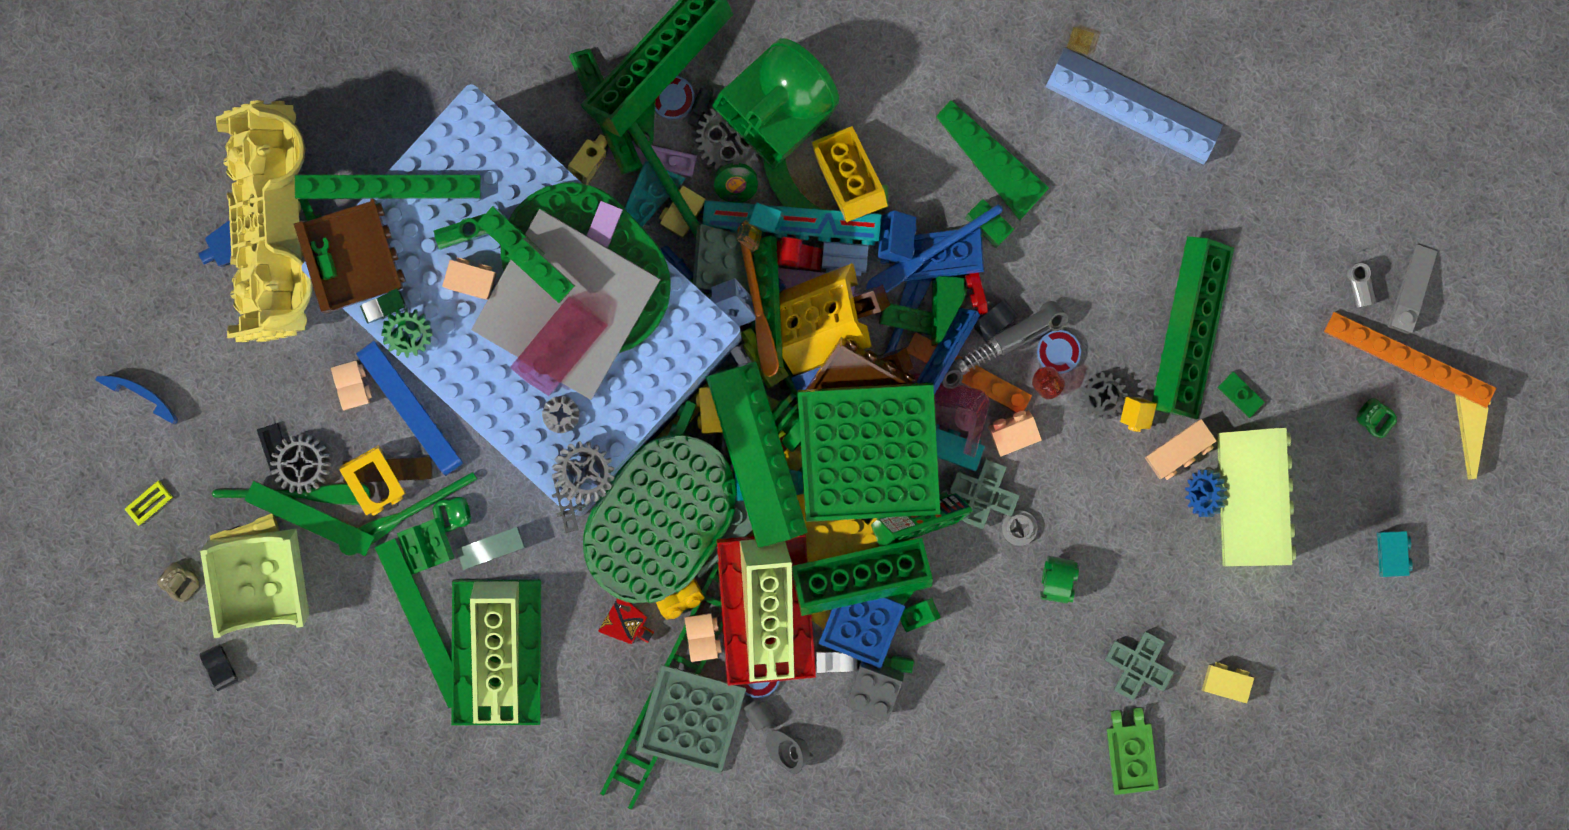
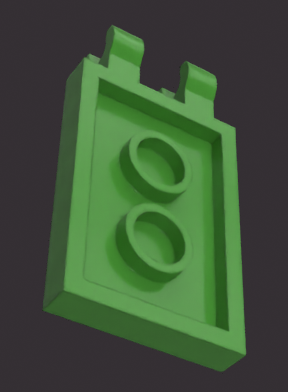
(1131, 754)

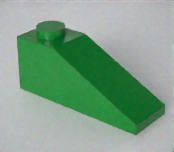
(946, 300)

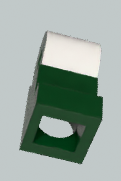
(383, 305)

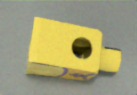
(585, 167)

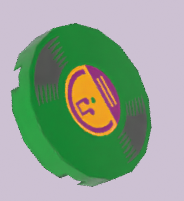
(735, 182)

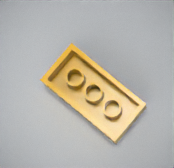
(849, 174)

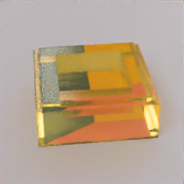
(1080, 40)
(749, 236)

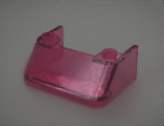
(970, 414)

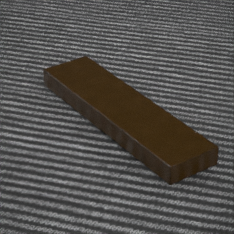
(403, 469)

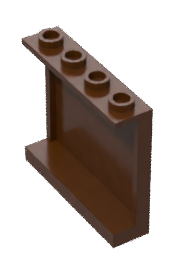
(359, 253)
(855, 367)

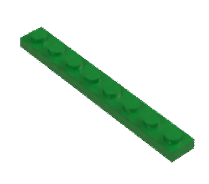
(388, 186)

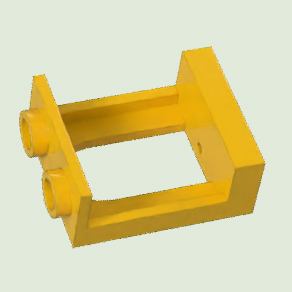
(395, 489)

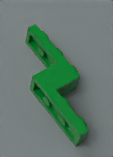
(526, 254)

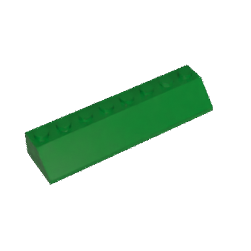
(655, 62)
(1192, 327)
(756, 454)

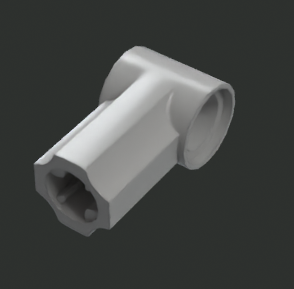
(1362, 287)

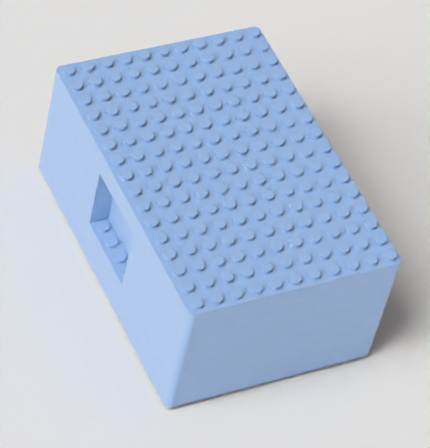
(475, 374)

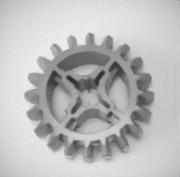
(574, 469)
(300, 474)

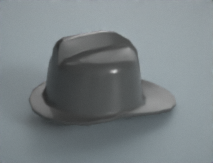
(788, 751)

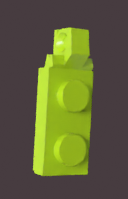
(752, 351)

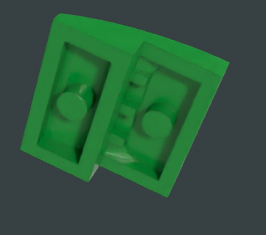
(425, 545)

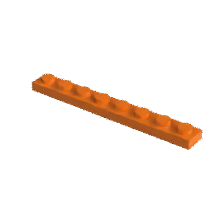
(1410, 360)

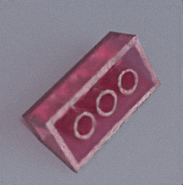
(559, 345)

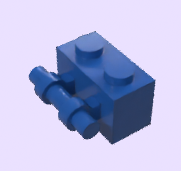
(897, 237)

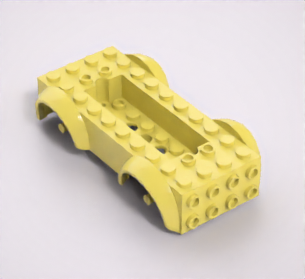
(263, 161)

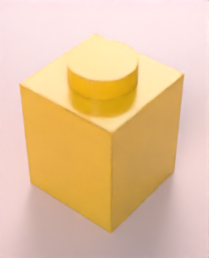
(1138, 413)

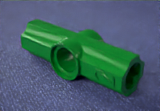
(454, 233)

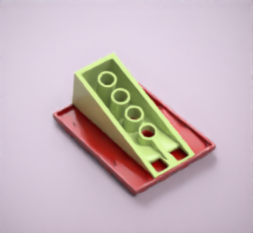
(761, 612)

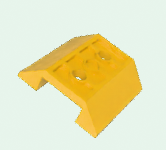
(817, 328)

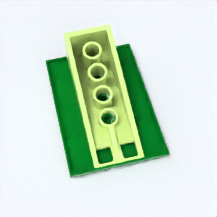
(496, 652)

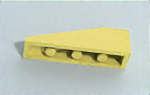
(1472, 427)

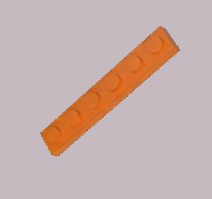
(977, 378)

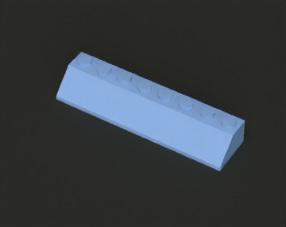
(1134, 106)

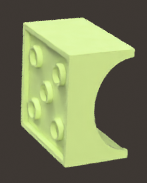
(254, 581)

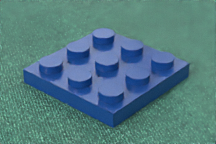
(863, 629)

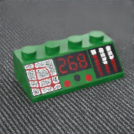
(899, 529)

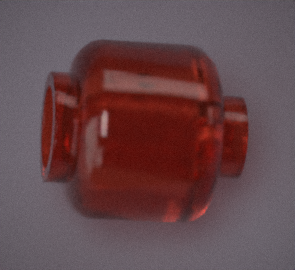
(1048, 382)

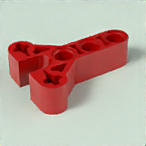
(795, 254)

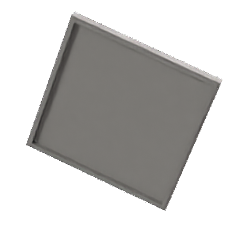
(602, 282)

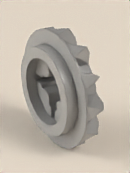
(567, 423)
(1015, 537)

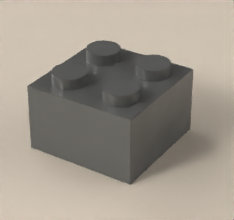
(875, 690)

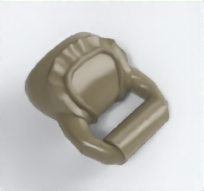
(173, 578)

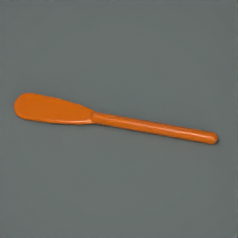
(765, 342)

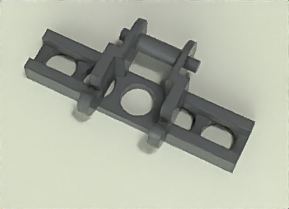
(563, 513)

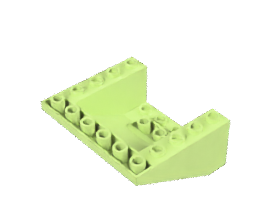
(1258, 504)

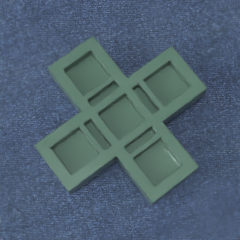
(985, 494)
(1139, 666)

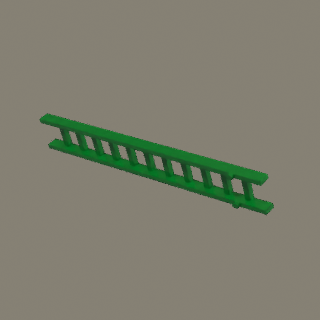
(633, 735)

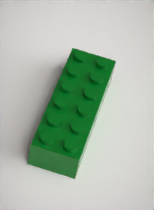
(862, 576)

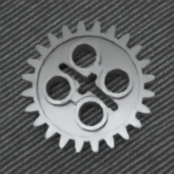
(714, 149)

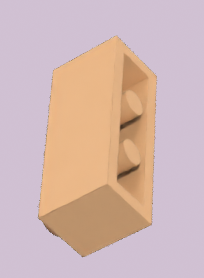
(1181, 450)

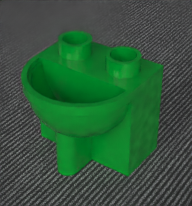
(779, 100)

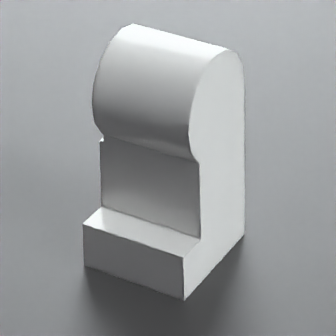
(835, 662)

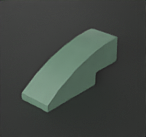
(490, 548)

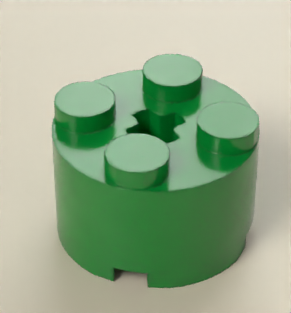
(1058, 579)

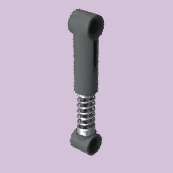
(1048, 318)

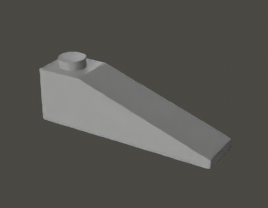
(1412, 290)

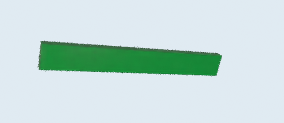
(417, 615)

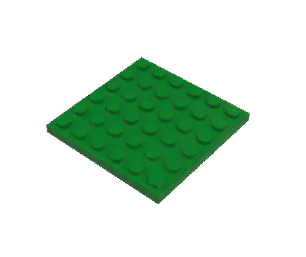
(869, 452)

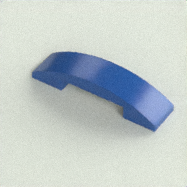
(161, 409)

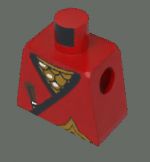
(626, 623)

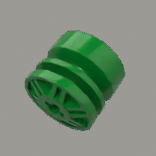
(787, 420)

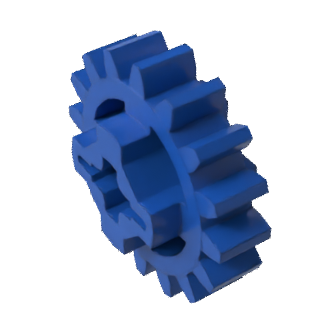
(1206, 493)

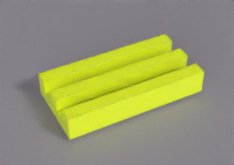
(163, 490)

